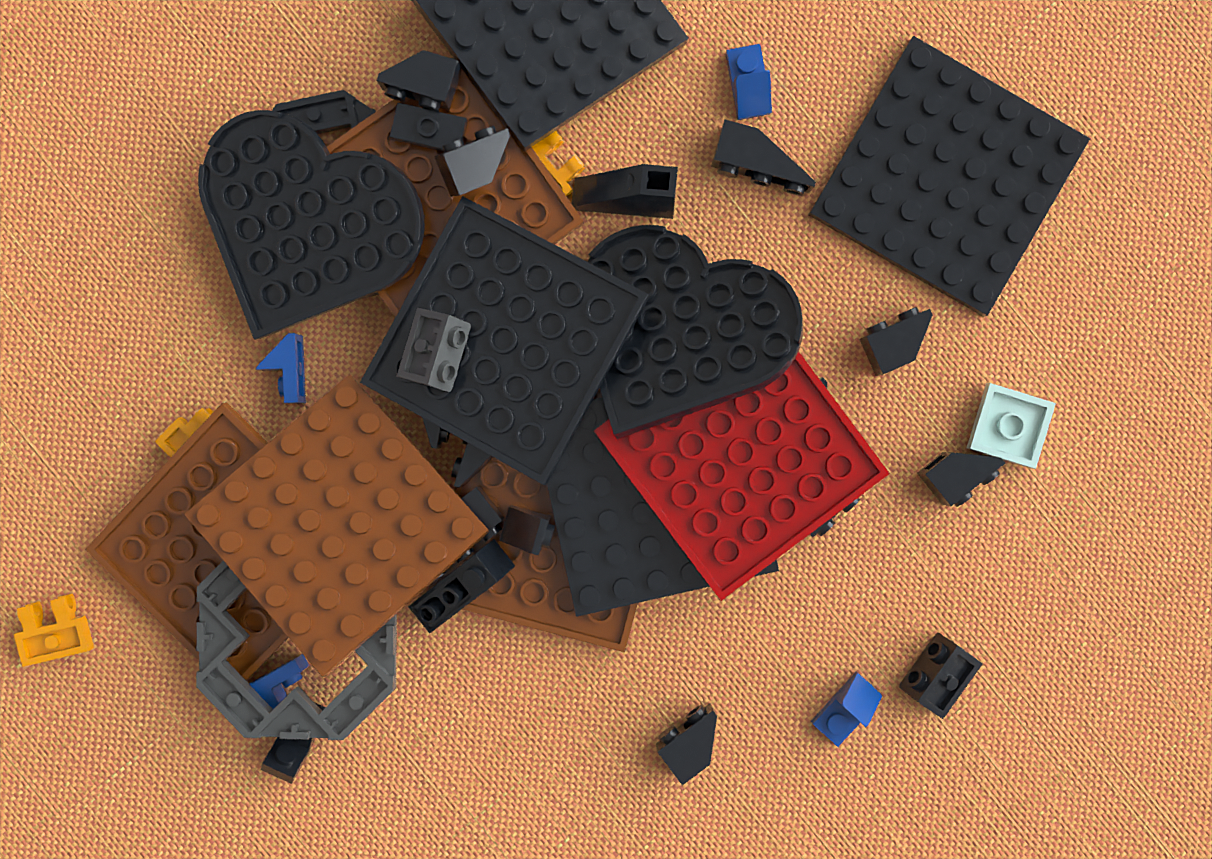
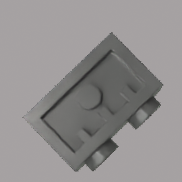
(434, 349)

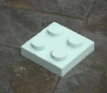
(1011, 425)

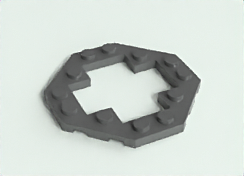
(296, 714)

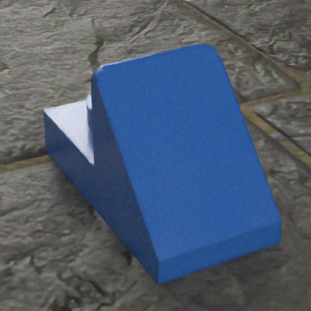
(749, 82)
(289, 358)
(270, 686)
(847, 709)

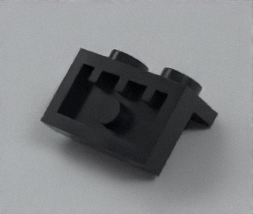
(940, 675)

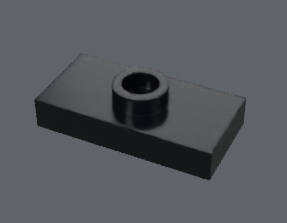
(426, 127)

